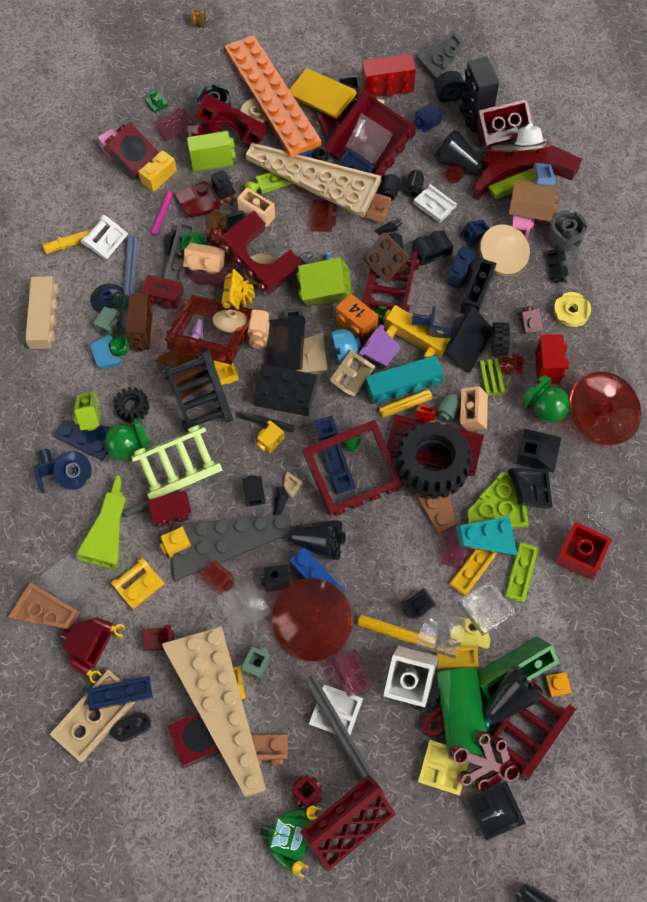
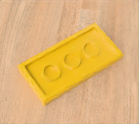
(322, 93)

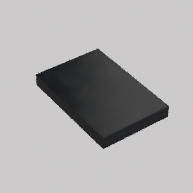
(469, 339)
(286, 342)

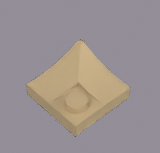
(314, 355)

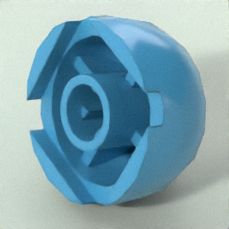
(343, 342)

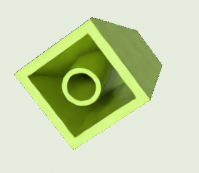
(324, 282)

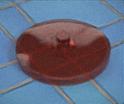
(605, 408)
(312, 619)

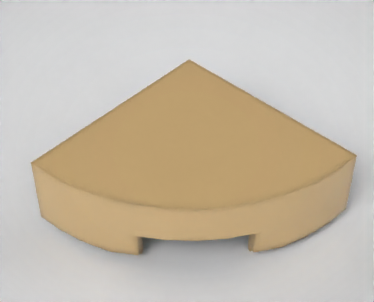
(292, 484)

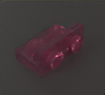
(174, 124)
(217, 280)
(453, 553)
(352, 673)

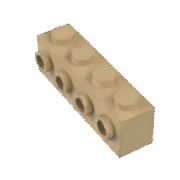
(41, 312)

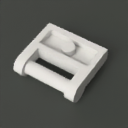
(109, 241)

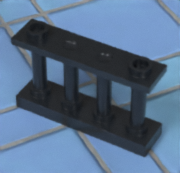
(216, 394)

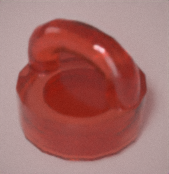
(454, 174)

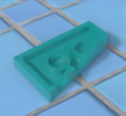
(488, 535)

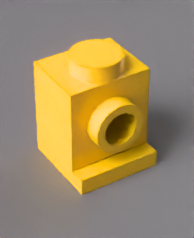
(269, 438)

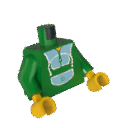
(287, 842)

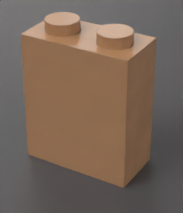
(533, 200)

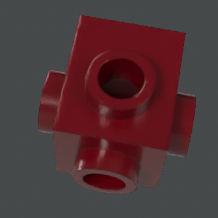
(303, 784)

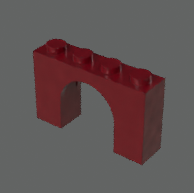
(269, 275)

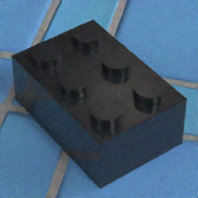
(285, 390)

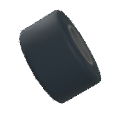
(449, 86)

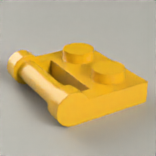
(141, 588)

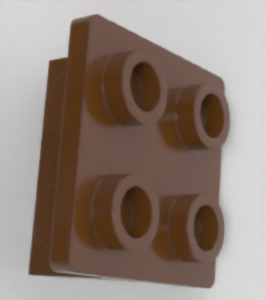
(386, 258)

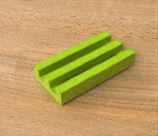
(489, 363)

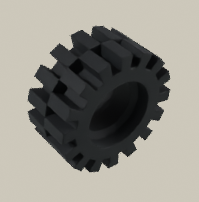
(500, 338)
(128, 395)

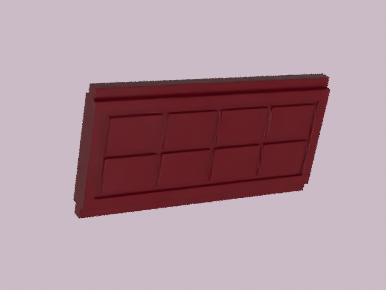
(431, 457)

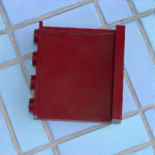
(385, 117)

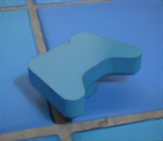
(102, 353)

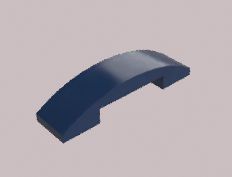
(334, 456)

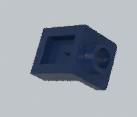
(473, 231)

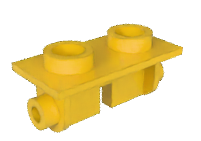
(234, 284)

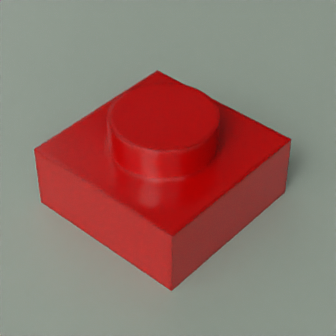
(425, 413)

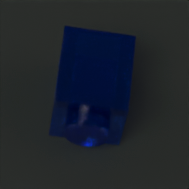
(427, 117)

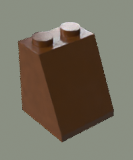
(176, 358)

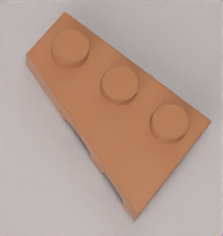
(438, 511)
(43, 609)

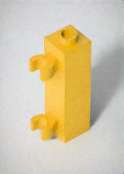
(400, 323)

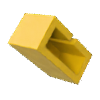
(158, 171)

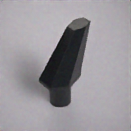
(389, 227)
(169, 239)
(280, 501)

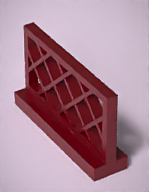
(342, 814)

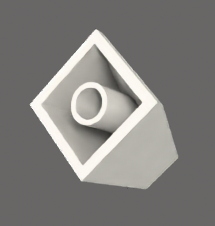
(410, 676)

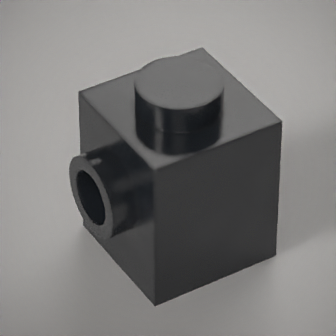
(275, 578)

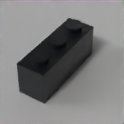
(478, 285)

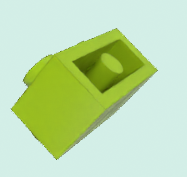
(87, 411)

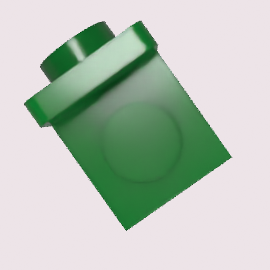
(194, 237)

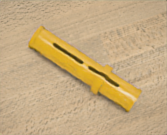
(65, 242)

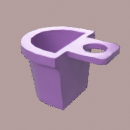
(380, 348)

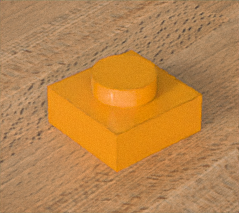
(558, 684)

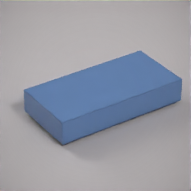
(544, 174)

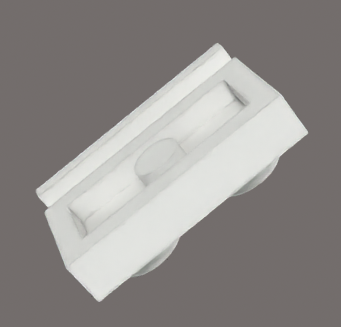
(435, 203)

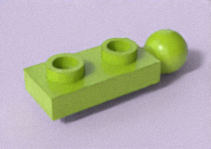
(267, 183)

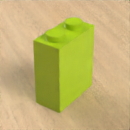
(211, 151)

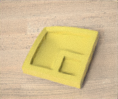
(440, 771)

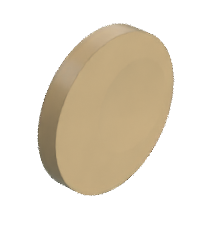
(506, 248)

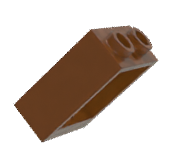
(139, 321)

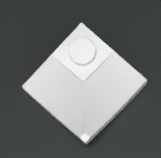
(345, 707)

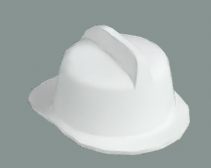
(529, 135)

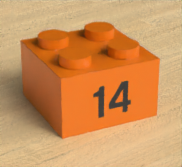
(357, 318)

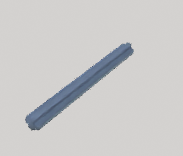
(129, 275)

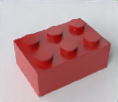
(389, 75)

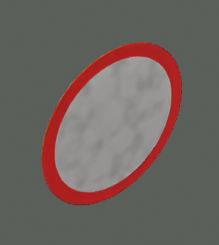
(511, 146)

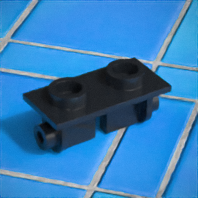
(556, 259)

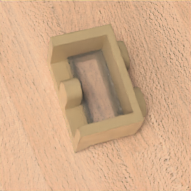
(352, 373)

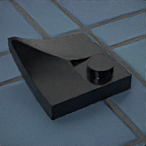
(531, 487)
(496, 811)

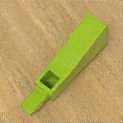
(102, 541)

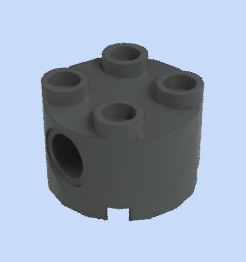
(567, 230)

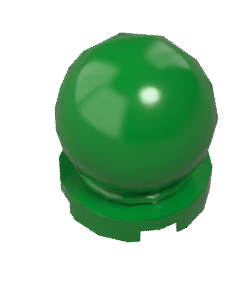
(548, 402)
(125, 439)

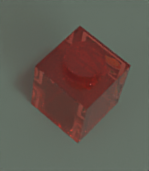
(218, 577)

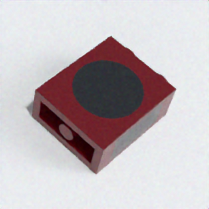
(130, 149)
(192, 740)

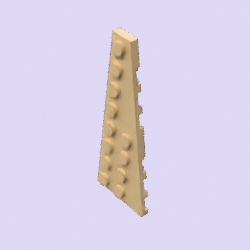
(335, 183)
(211, 683)

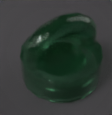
(118, 301)

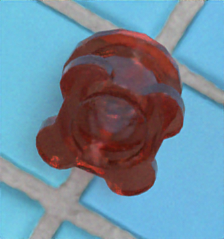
(512, 364)

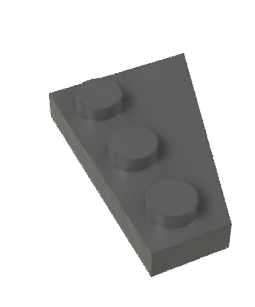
(440, 54)

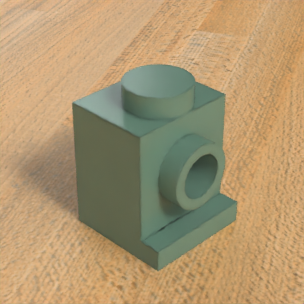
(107, 321)
(256, 654)

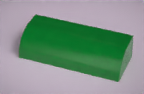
(534, 657)
(461, 708)

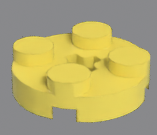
(568, 318)

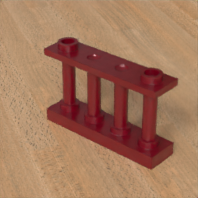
(373, 287)
(538, 748)

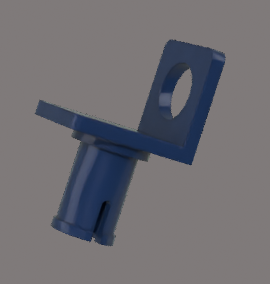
(426, 320)
(44, 468)

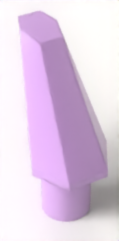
(197, 331)

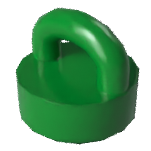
(119, 346)
(353, 444)

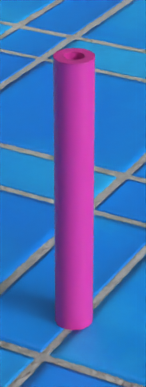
(161, 214)

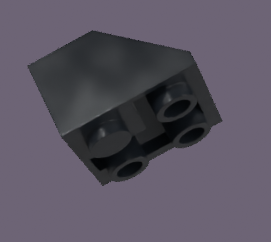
(538, 450)

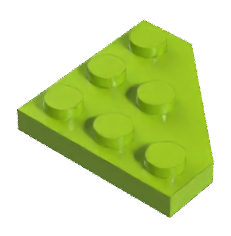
(498, 502)

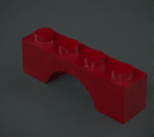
(215, 111)

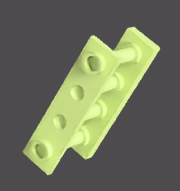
(175, 482)

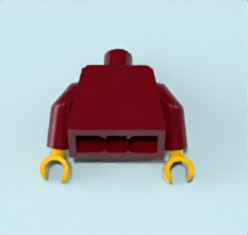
(87, 642)

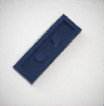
(119, 693)

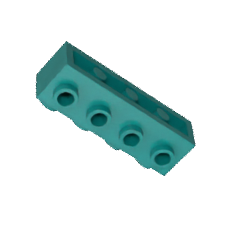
(404, 379)

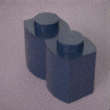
(460, 267)

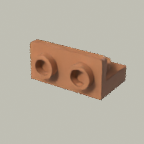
(271, 748)

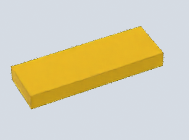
(472, 571)

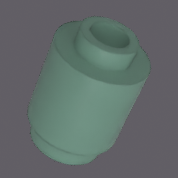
(449, 407)

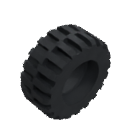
(437, 438)

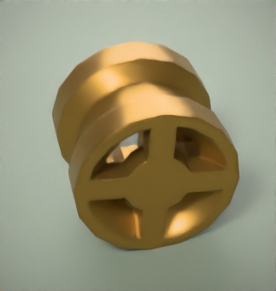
(198, 17)

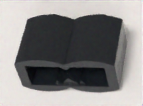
(432, 247)

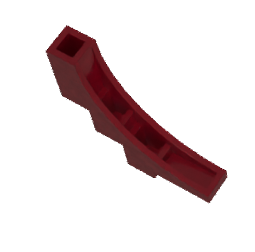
(501, 166)

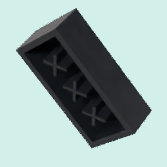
(478, 90)

